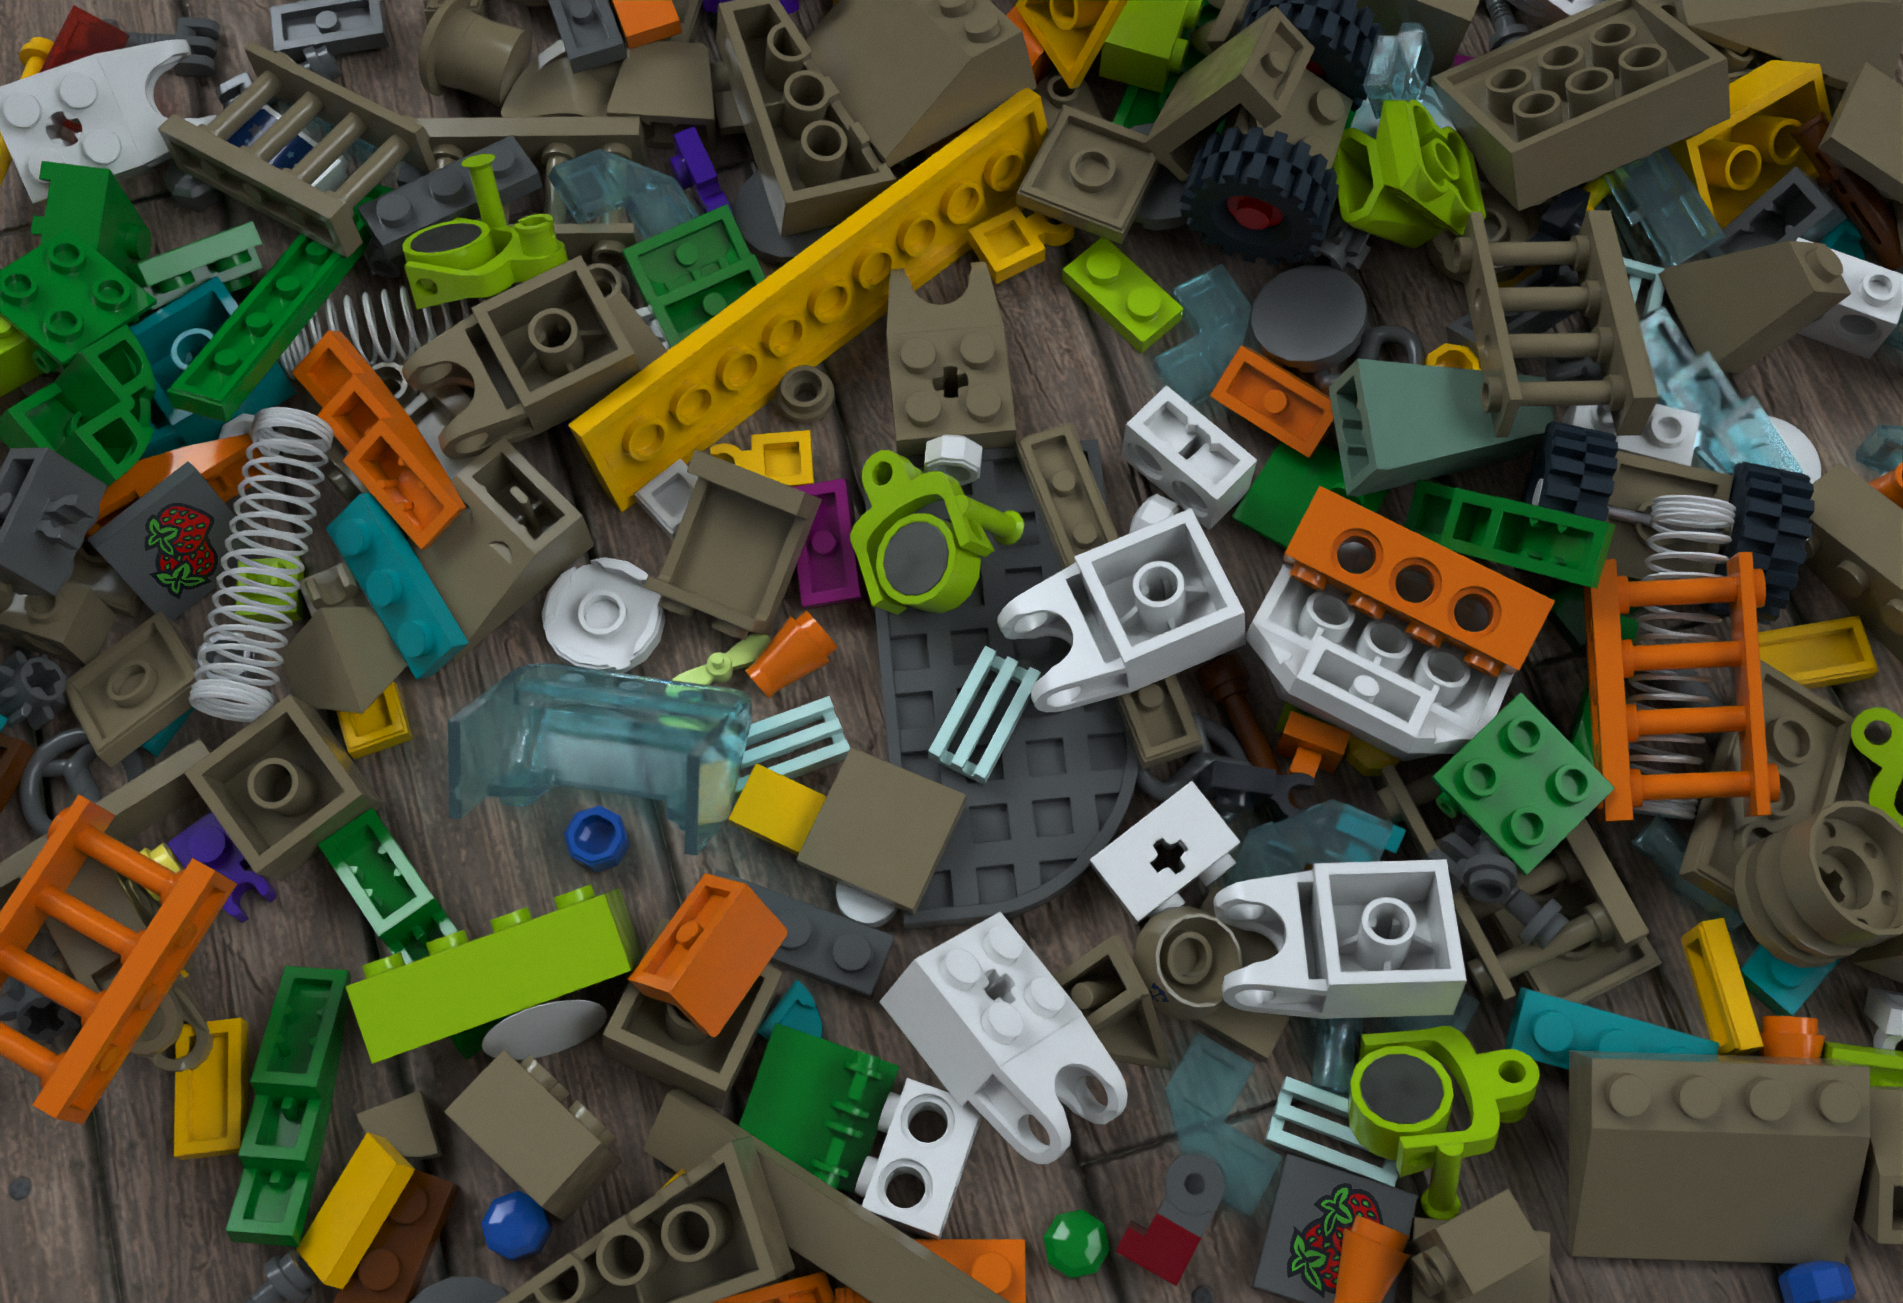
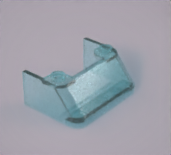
(603, 736)

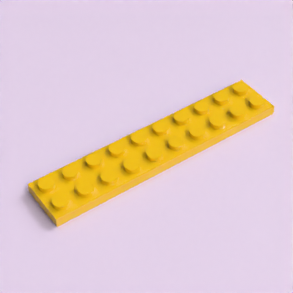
(809, 304)

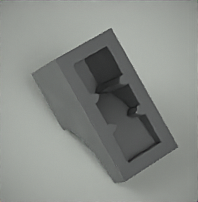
(1783, 213)

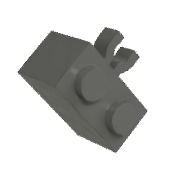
(43, 518)

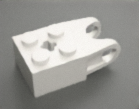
(111, 101)
(1112, 615)
(1349, 941)
(1005, 1037)

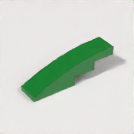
(1511, 532)
(394, 899)
(291, 1106)

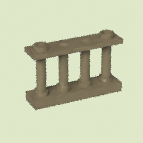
(547, 144)
(288, 192)
(1603, 296)
(1575, 859)

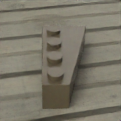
(801, 136)
(1859, 552)
(686, 1244)

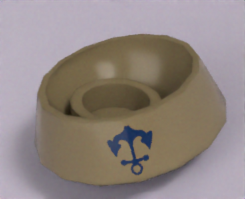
(1185, 961)

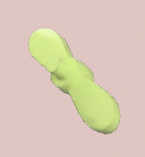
(721, 665)

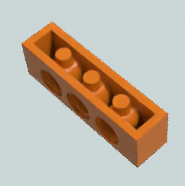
(1511, 608)

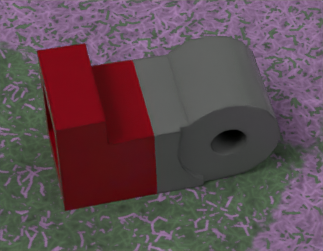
(1191, 1198)

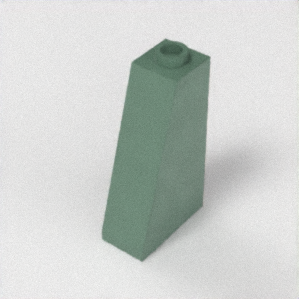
(1420, 424)

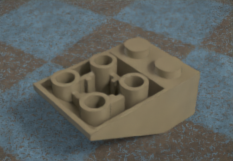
(503, 543)

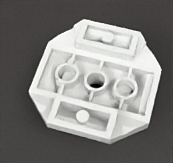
(1368, 671)

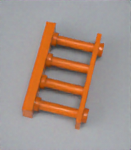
(1619, 723)
(149, 958)

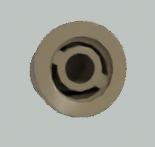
(472, 53)

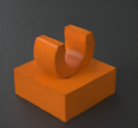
(1311, 744)

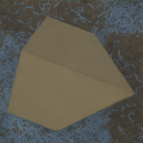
(342, 659)
(1116, 1004)

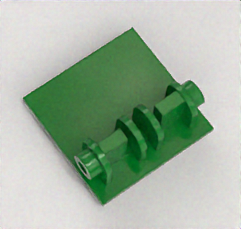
(67, 299)
(1287, 488)
(1521, 784)
(818, 1104)

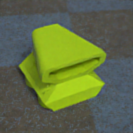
(1408, 179)

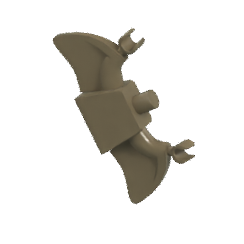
(660, 81)

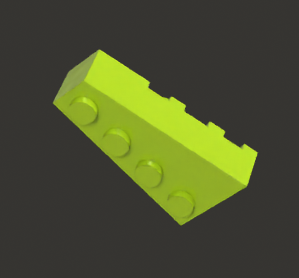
(494, 974)

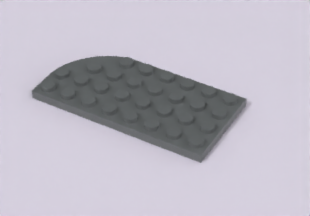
(1061, 774)

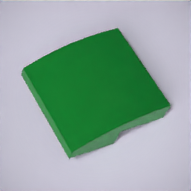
(693, 272)

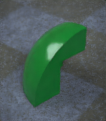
(92, 411)

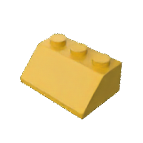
(1071, 31)
(1754, 148)

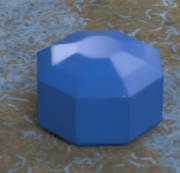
(597, 839)
(516, 1226)
(1817, 1283)

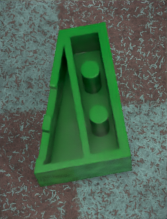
(95, 210)

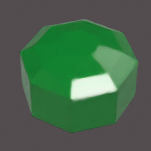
(1075, 1244)

